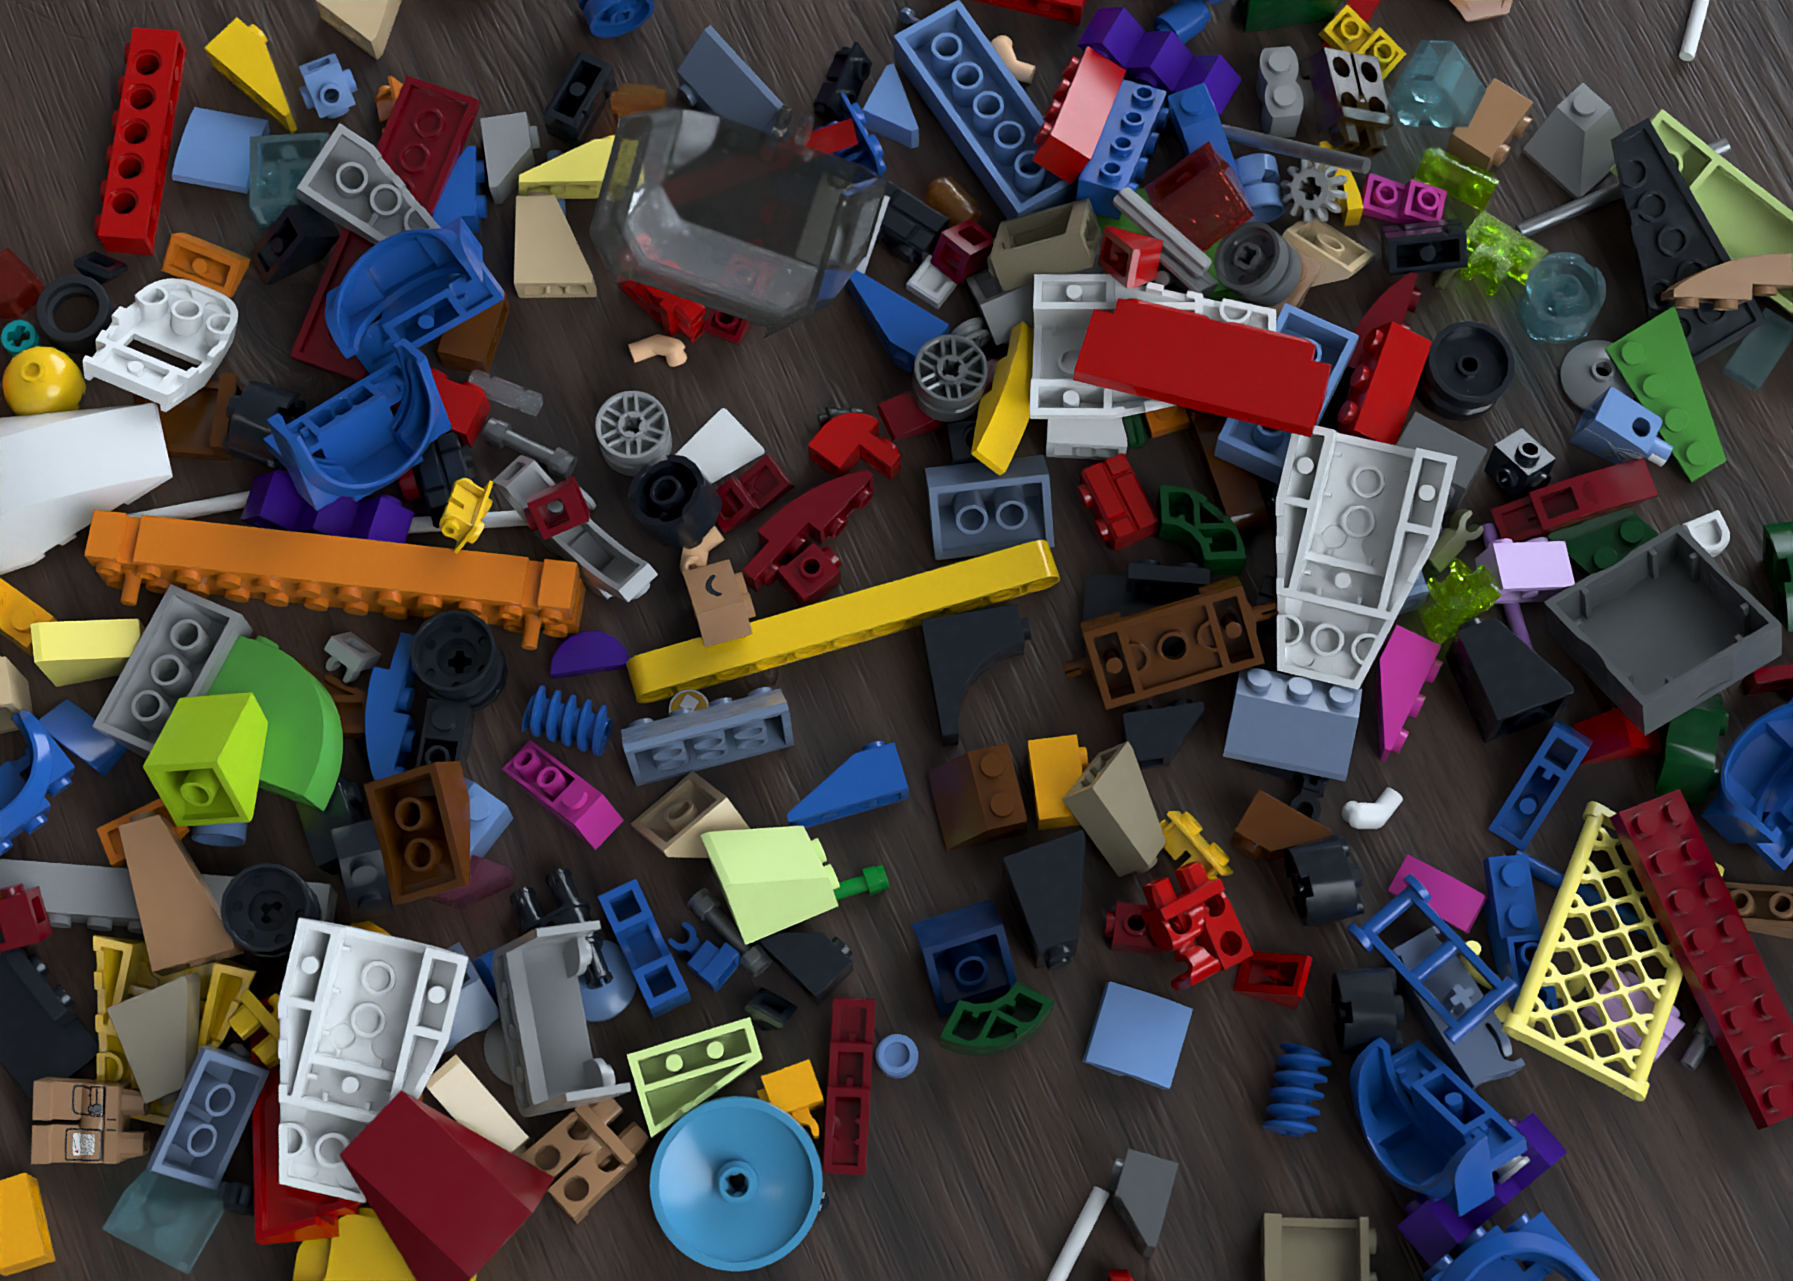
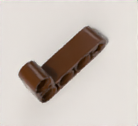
(1231, 486)

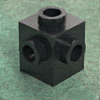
(1520, 464)

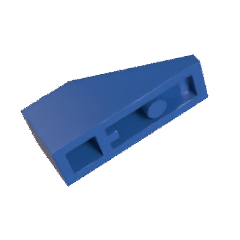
(1198, 122)
(895, 320)
(858, 785)
(1540, 785)

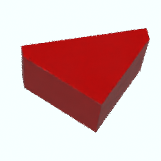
(1129, 256)
(1616, 738)
(1274, 978)

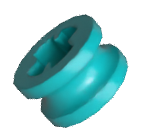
(13, 332)

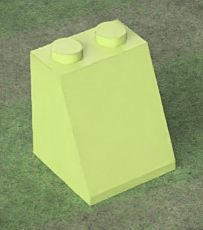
(771, 877)

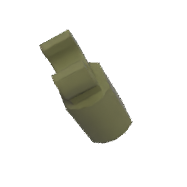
(1451, 542)

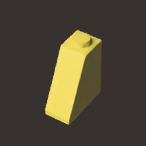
(84, 649)

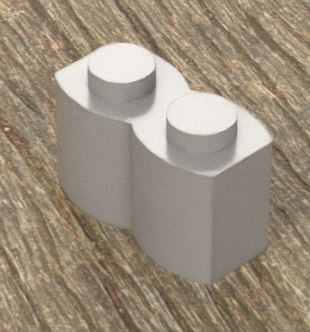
(1279, 92)

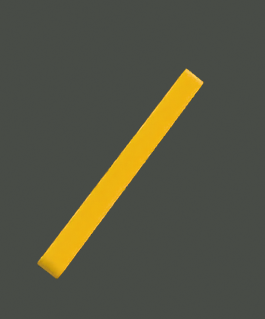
(845, 621)

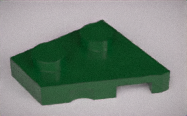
(1603, 540)

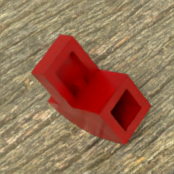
(853, 438)

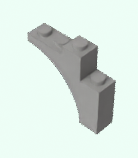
(602, 561)

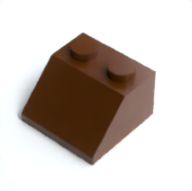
(978, 798)

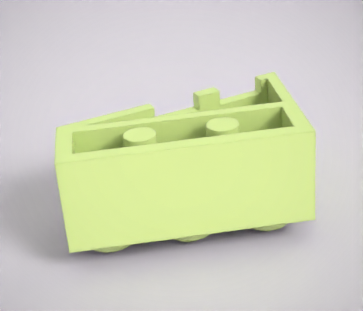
(691, 1070)

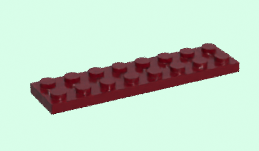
(422, 149)
(1713, 951)

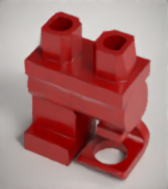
(669, 310)
(1195, 913)

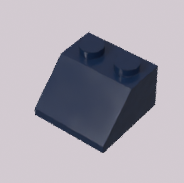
(965, 956)

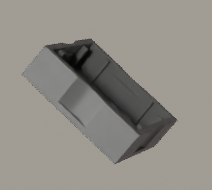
(1663, 629)

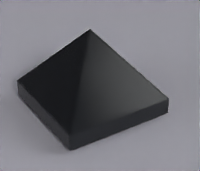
(100, 267)
(770, 1010)

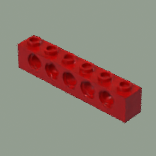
(138, 229)

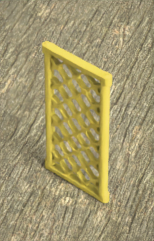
(1515, 1022)

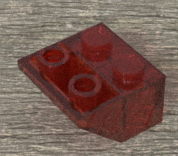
(1201, 197)

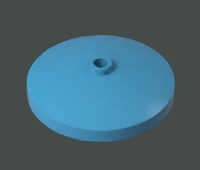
(726, 1223)

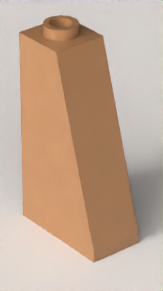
(172, 898)

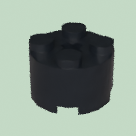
(249, 423)
(674, 502)
(1323, 880)
(1366, 1008)

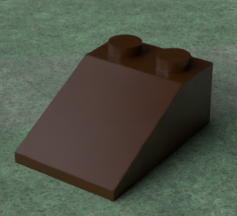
(423, 830)

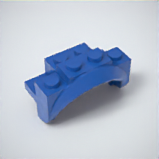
(415, 290)
(49, 771)
(1758, 788)
(1440, 1143)

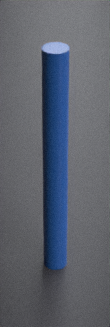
(1589, 896)

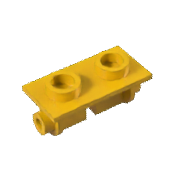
(464, 512)
(1184, 836)

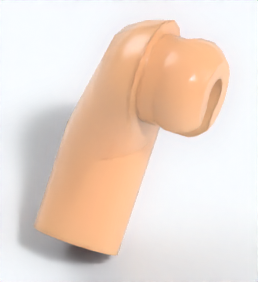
(1020, 70)
(659, 345)
(698, 556)

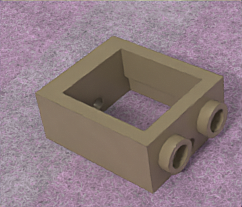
(1045, 243)

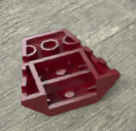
(441, 1188)

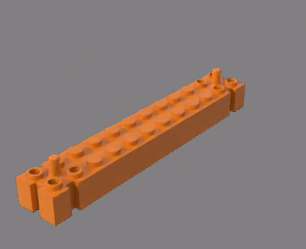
(334, 573)

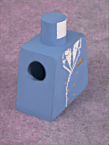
(1620, 430)

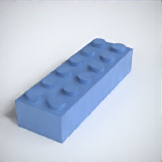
(981, 109)

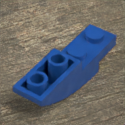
(463, 193)
(388, 730)
(1513, 922)

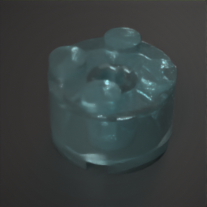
(1561, 298)

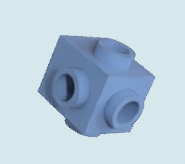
(327, 74)

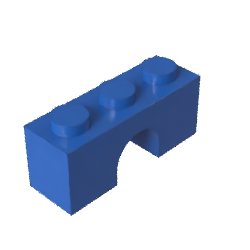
(644, 948)

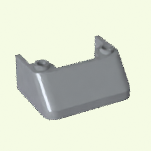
(547, 1021)

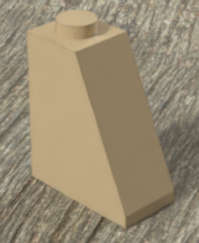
(362, 21)
(546, 252)
(475, 1106)

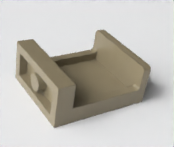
(1316, 1249)

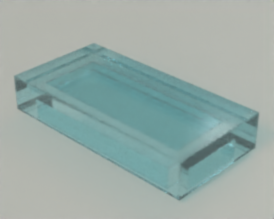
(1760, 351)

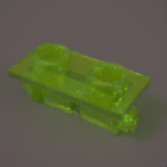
(1464, 183)

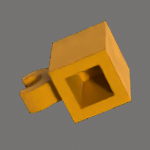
(795, 1092)

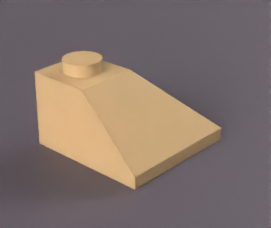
(1330, 248)
(686, 813)

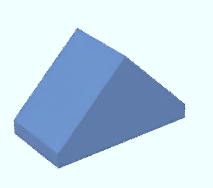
(889, 111)

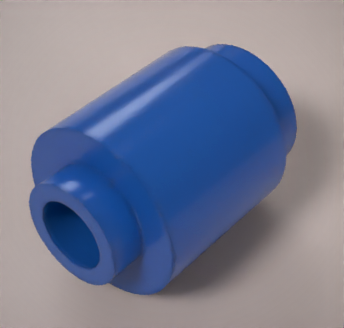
(1184, 18)

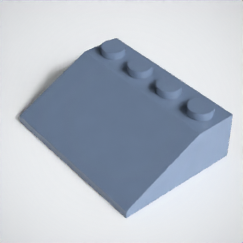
(707, 736)

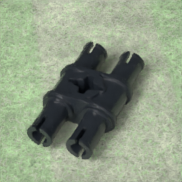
(569, 910)

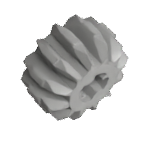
(1304, 200)

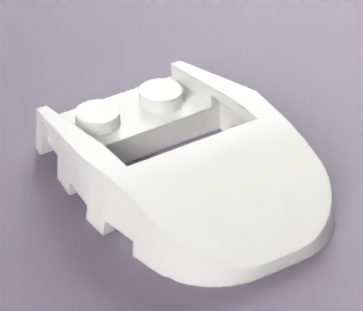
(176, 319)

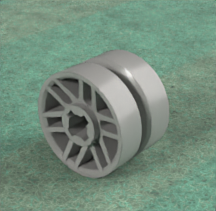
(633, 431)

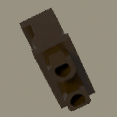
(1349, 99)

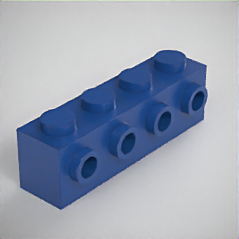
(1123, 146)

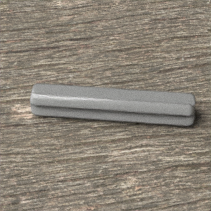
(1158, 227)

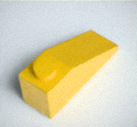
(245, 61)

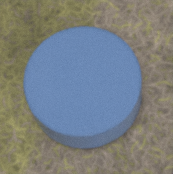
(897, 1056)

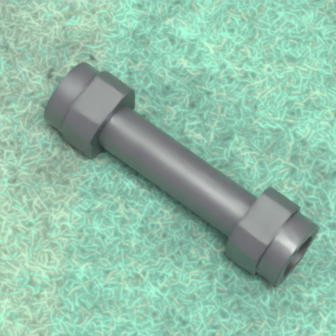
(500, 433)
(706, 906)

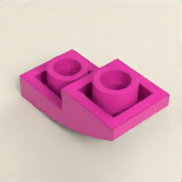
(1401, 202)
(1450, 899)

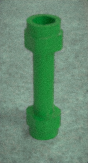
(872, 880)

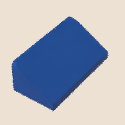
(74, 731)

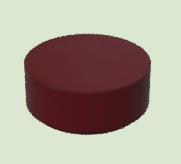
(410, 486)

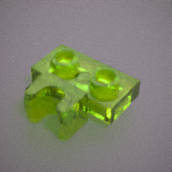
(1499, 252)
(1458, 599)

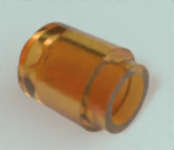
(637, 98)
(952, 201)

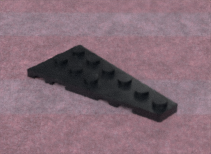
(1673, 240)

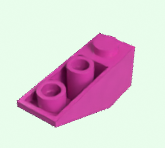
(1398, 680)
(564, 794)

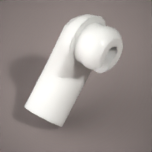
(1372, 814)

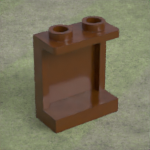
(199, 422)

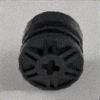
(446, 645)
(251, 898)

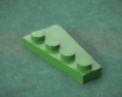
(1665, 381)

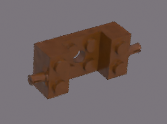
(1128, 654)

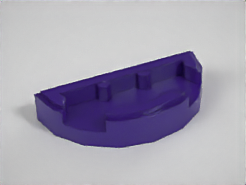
(588, 654)

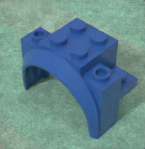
(355, 435)
(1493, 1255)

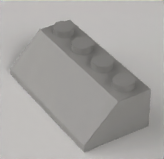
(171, 662)

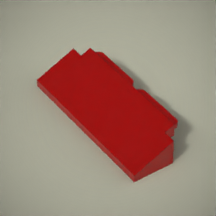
(1205, 365)
(282, 1210)

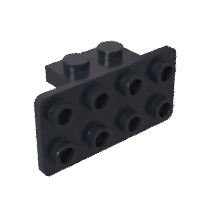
(1144, 588)
(37, 1023)

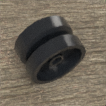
(1466, 371)

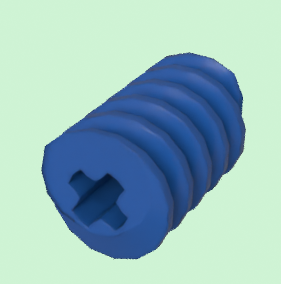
(568, 721)
(1296, 1091)

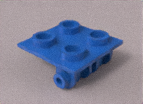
(868, 150)

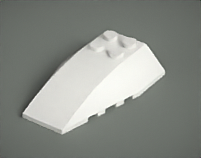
(1061, 320)
(69, 465)
(1350, 547)
(355, 1029)

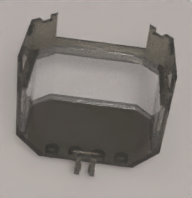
(733, 214)

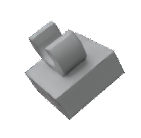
(351, 652)

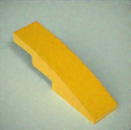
(1006, 408)

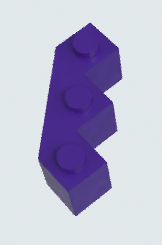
(1157, 57)
(278, 506)
(1437, 1229)

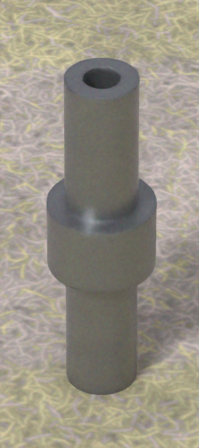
(1698, 1046)

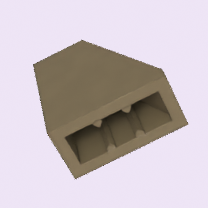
(1118, 811)
(160, 1036)

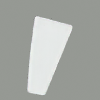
(721, 446)

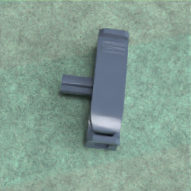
(1485, 1049)

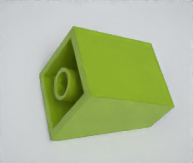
(210, 759)

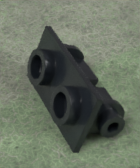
(850, 71)

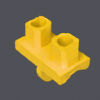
(252, 1016)

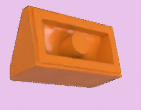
(204, 263)

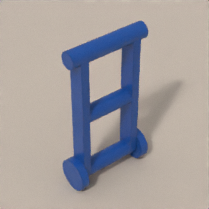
(1417, 895)

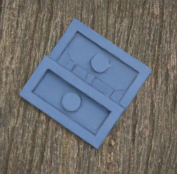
(217, 149)
(1137, 1035)

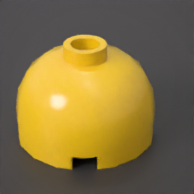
(42, 382)

